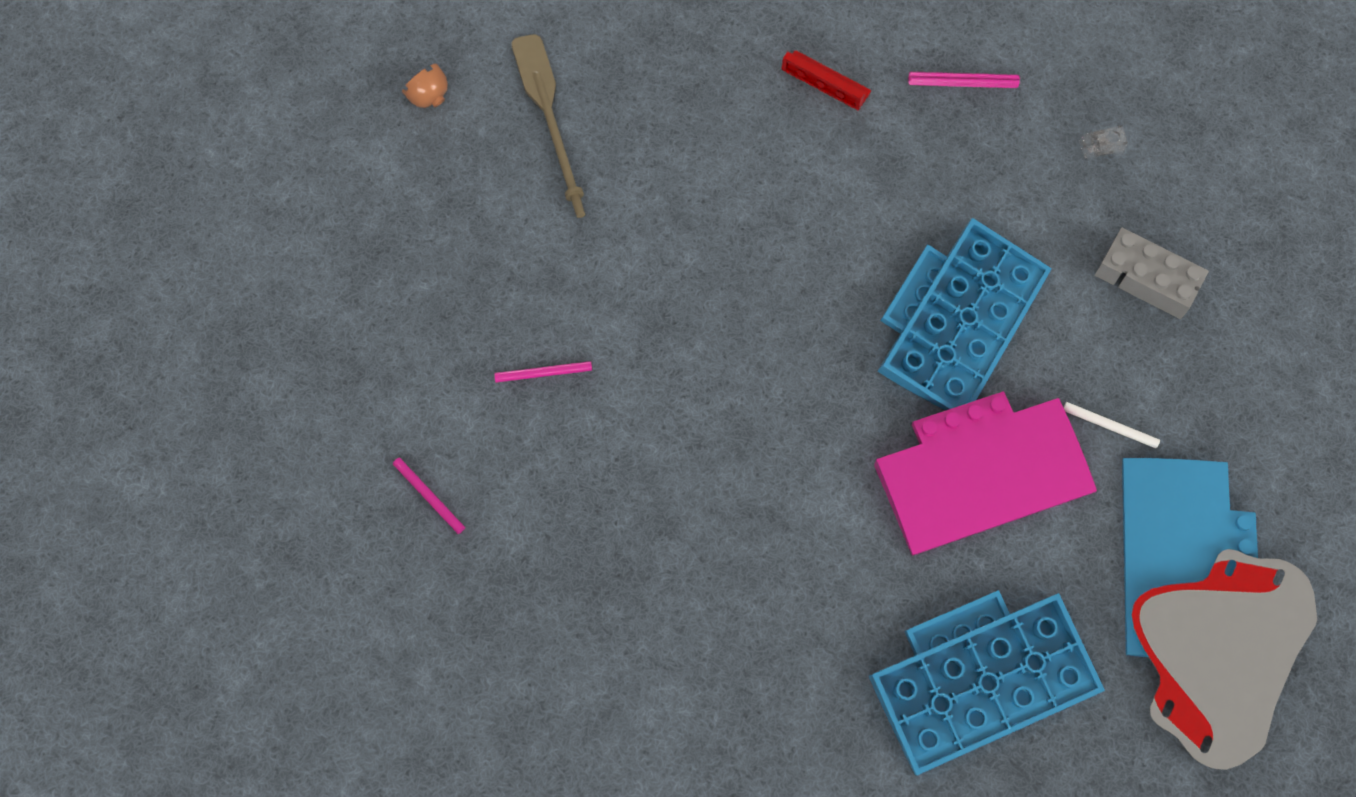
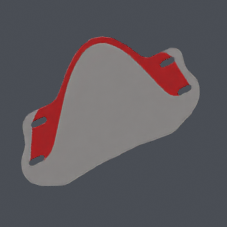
(1225, 652)

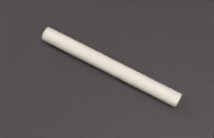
(1111, 425)

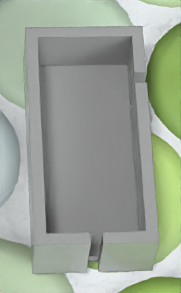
(1152, 273)

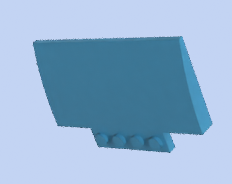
(959, 315)
(1176, 527)
(983, 677)

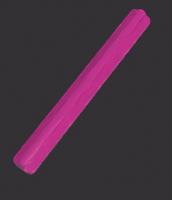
(964, 79)

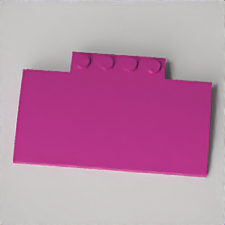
(982, 470)

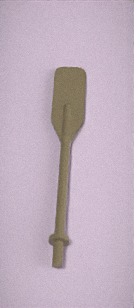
(541, 88)

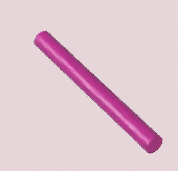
(543, 371)
(428, 495)

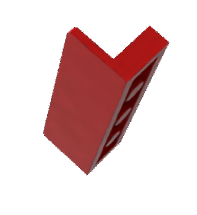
(825, 79)

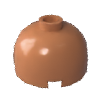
(427, 88)

